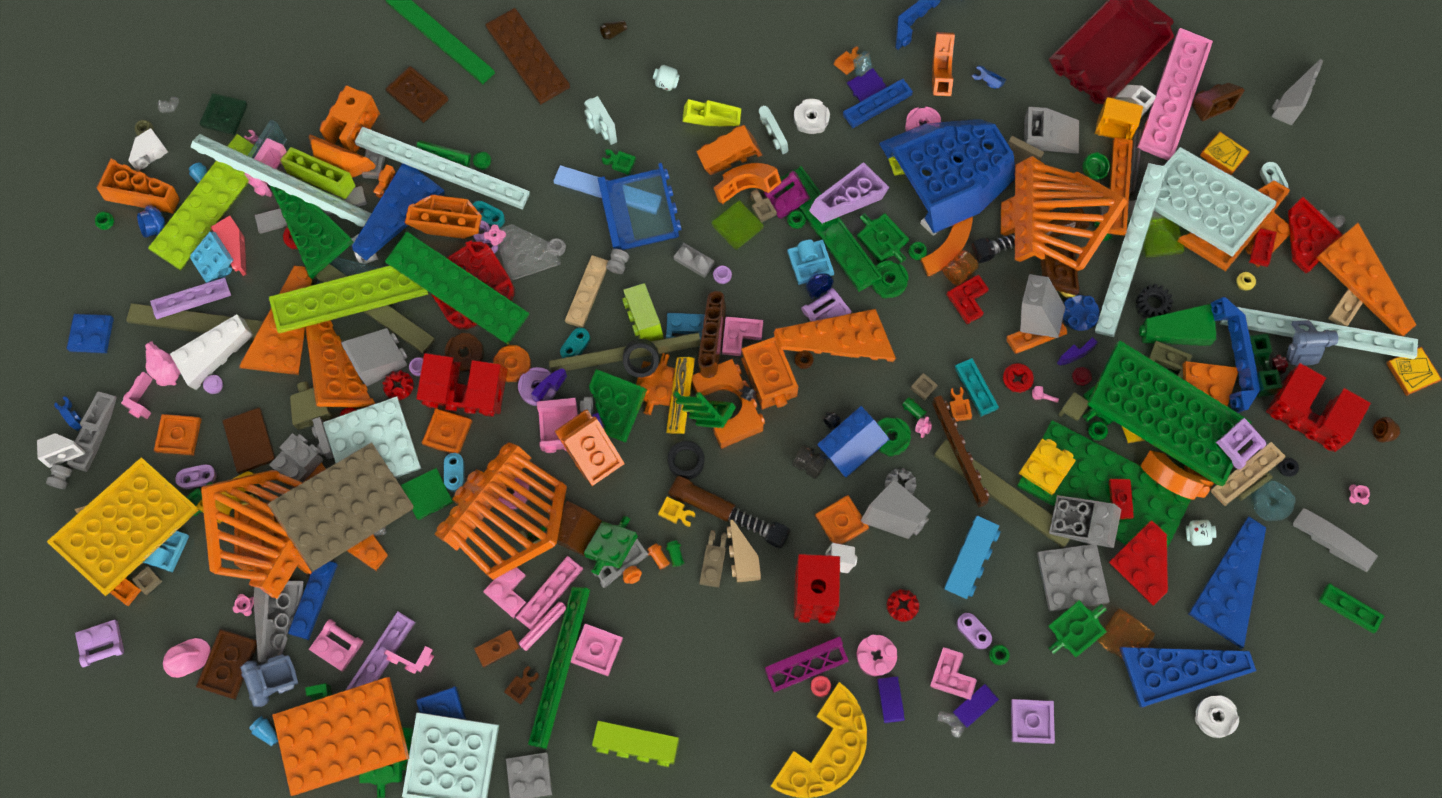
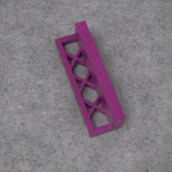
(808, 655)

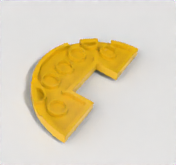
(837, 757)

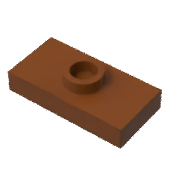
(497, 648)

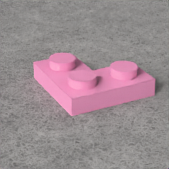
(738, 329)
(502, 592)
(947, 677)

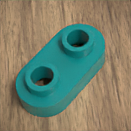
(490, 213)
(575, 344)

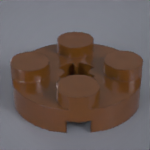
(459, 343)

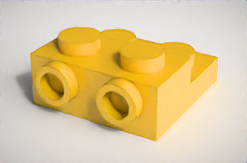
(1047, 466)

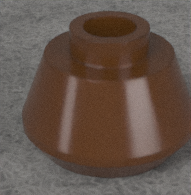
(1386, 430)

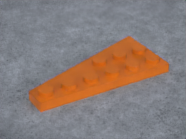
(1220, 258)

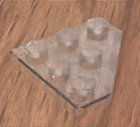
(526, 253)

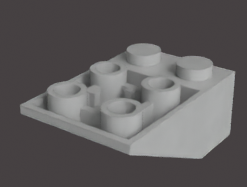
(1051, 130)
(1085, 520)

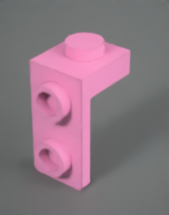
(132, 397)
(424, 659)

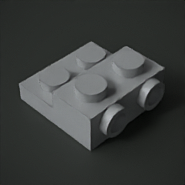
(297, 458)

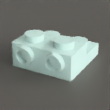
(599, 119)

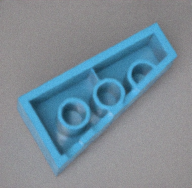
(971, 557)

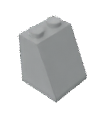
(1041, 308)
(375, 355)
(897, 512)

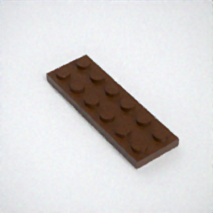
(527, 56)

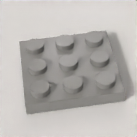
(1072, 576)

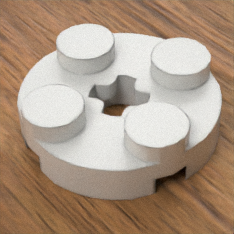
(814, 125)
(1228, 714)

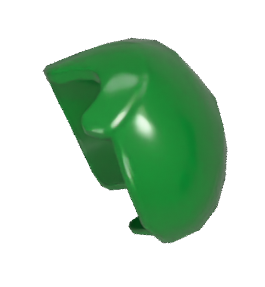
(1096, 166)

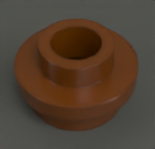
(804, 354)

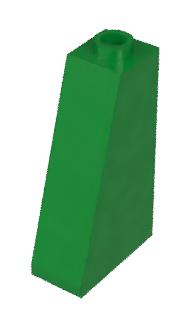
(1182, 327)

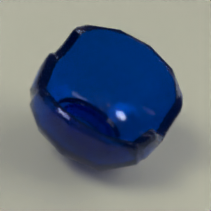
(818, 284)

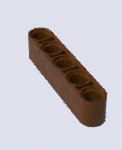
(712, 334)

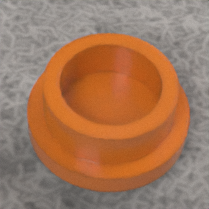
(631, 574)

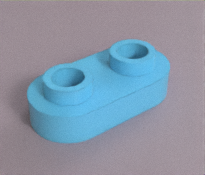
(454, 471)

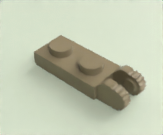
(713, 561)

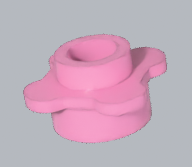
(500, 235)
(923, 426)
(1363, 490)
(238, 605)

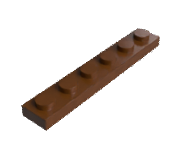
(963, 457)

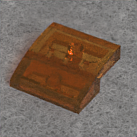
(1125, 631)

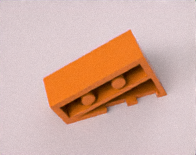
(728, 150)

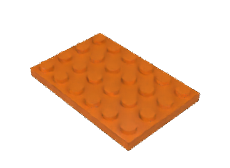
(340, 736)

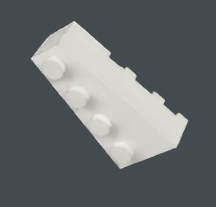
(210, 350)

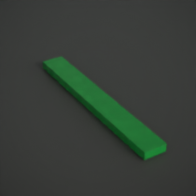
(443, 39)
(559, 667)

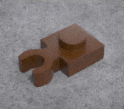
(520, 688)

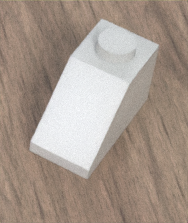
(57, 450)

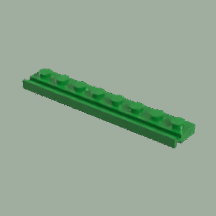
(838, 239)

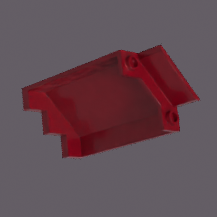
(1113, 47)

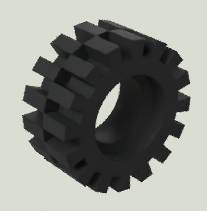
(1159, 293)

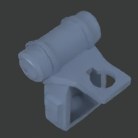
(1310, 344)
(267, 678)

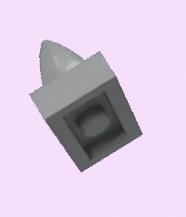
(694, 260)

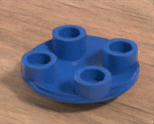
(1081, 312)

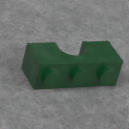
(1268, 379)

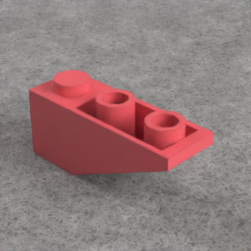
(233, 241)

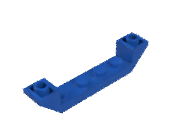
(906, 19)
(1241, 345)

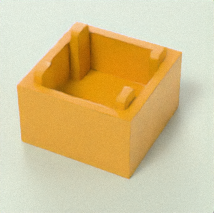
(1118, 119)

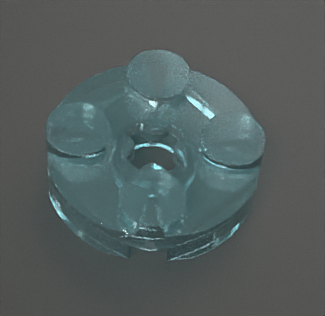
(1281, 494)

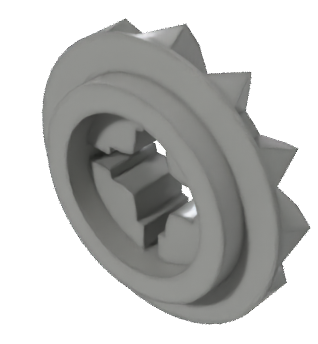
(905, 475)

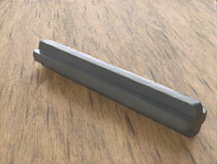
(1135, 161)

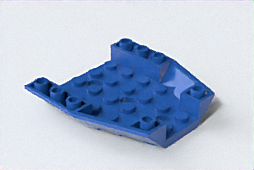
(954, 188)

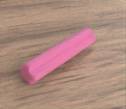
(542, 626)

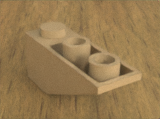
(745, 558)

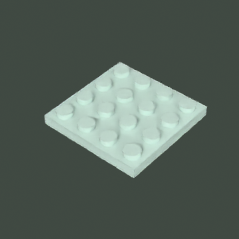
(381, 425)
(450, 758)

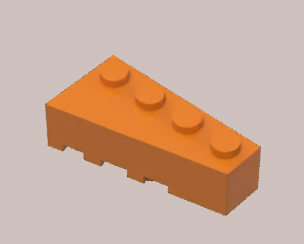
(136, 189)

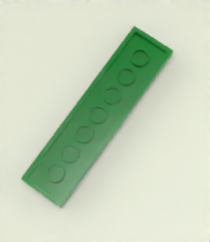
(457, 288)

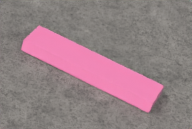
(549, 593)

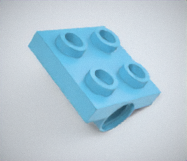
(212, 258)
(809, 260)
(168, 553)

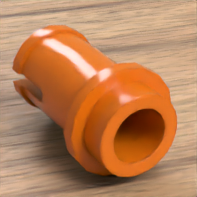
(658, 556)

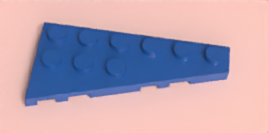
(390, 213)
(1230, 590)
(1172, 672)

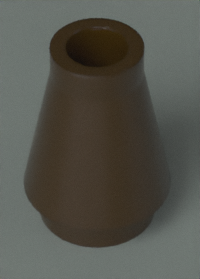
(612, 29)

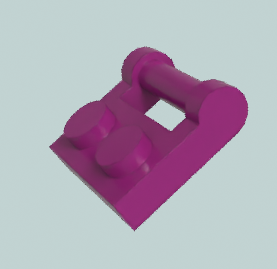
(790, 199)

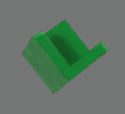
(318, 691)

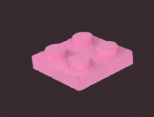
(596, 650)

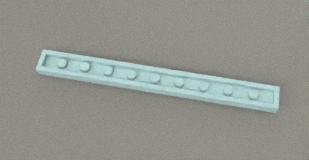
(442, 168)
(281, 180)
(1130, 250)
(1347, 336)

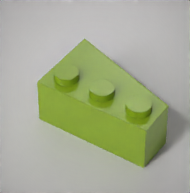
(642, 313)

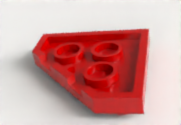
(1309, 234)
(1145, 562)

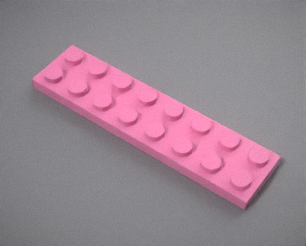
(1175, 94)

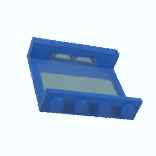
(639, 209)

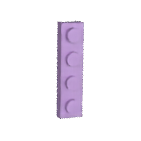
(190, 298)

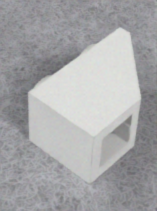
(1137, 95)
(146, 150)

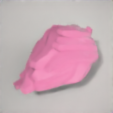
(161, 366)

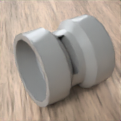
(617, 261)
(59, 476)

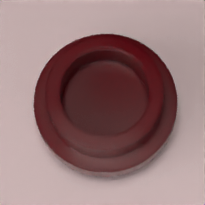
(1280, 363)
(1081, 376)

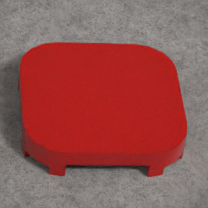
(483, 264)

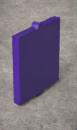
(867, 85)

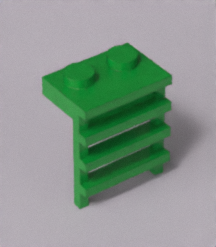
(707, 413)

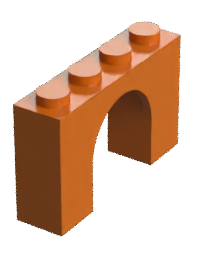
(748, 420)

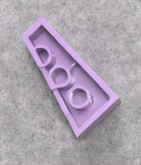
(849, 194)

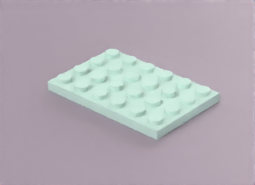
(1210, 202)

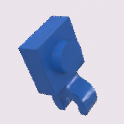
(993, 80)
(71, 417)

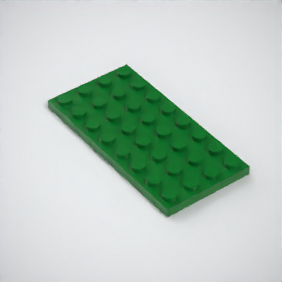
(1165, 411)
(1090, 481)

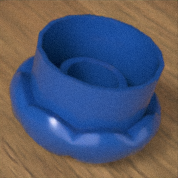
(150, 221)

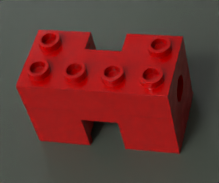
(440, 385)
(1335, 424)
(816, 588)

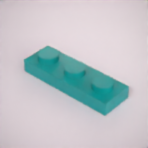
(976, 387)

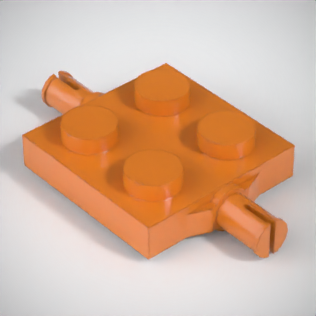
(658, 384)

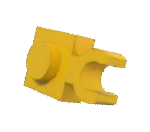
(673, 510)

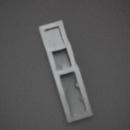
(93, 430)
(1335, 539)

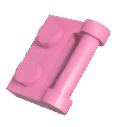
(332, 651)

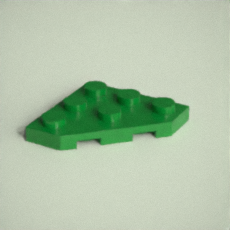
(616, 403)

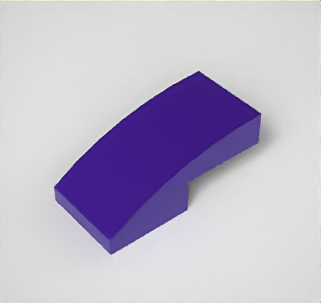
(1074, 353)
(552, 381)
(890, 699)
(974, 708)

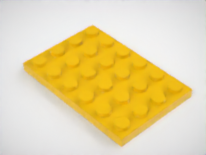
(122, 526)

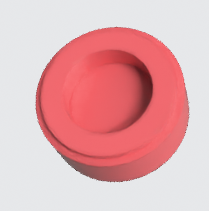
(820, 686)

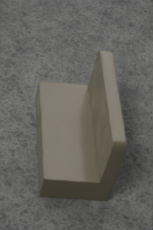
(1023, 150)

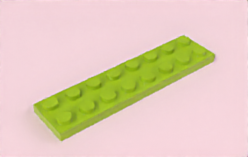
(201, 209)
(342, 298)

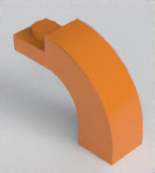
(942, 64)
(747, 176)
(1173, 478)

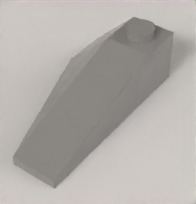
(1296, 97)
(274, 618)

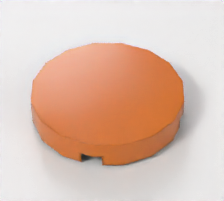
(515, 360)

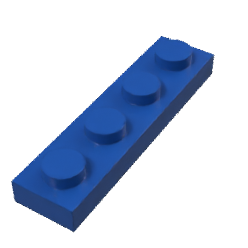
(877, 103)
(312, 601)

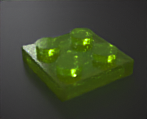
(737, 225)
(1162, 238)

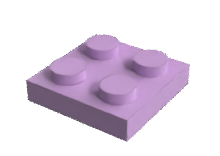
(1032, 721)

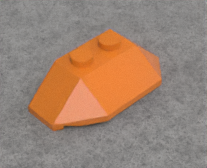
(340, 157)
(444, 217)

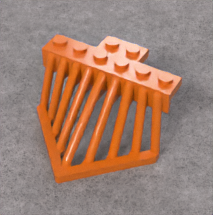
(1029, 213)
(482, 493)
(279, 560)

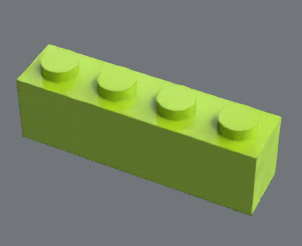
(318, 173)
(635, 742)

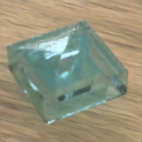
(862, 63)

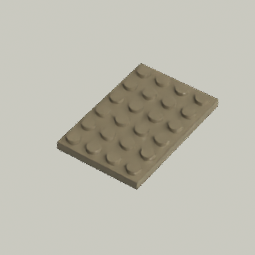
(341, 506)

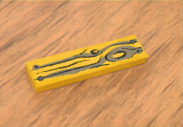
(682, 384)

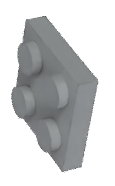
(529, 776)

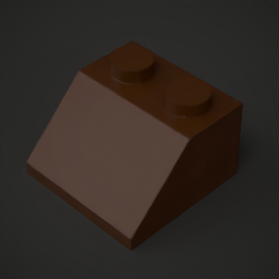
(1216, 100)
(577, 528)

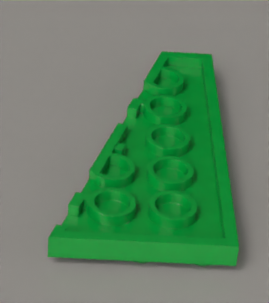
(312, 230)

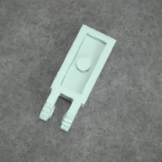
(772, 128)

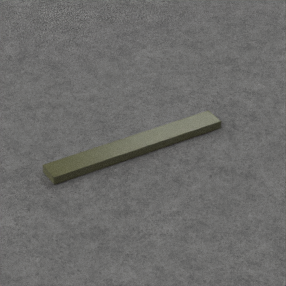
(388, 317)
(183, 320)
(616, 354)
(1005, 495)

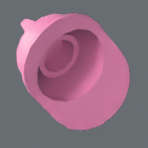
(186, 657)

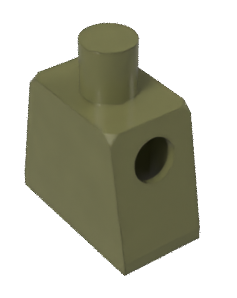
(304, 407)

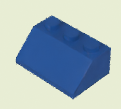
(853, 441)

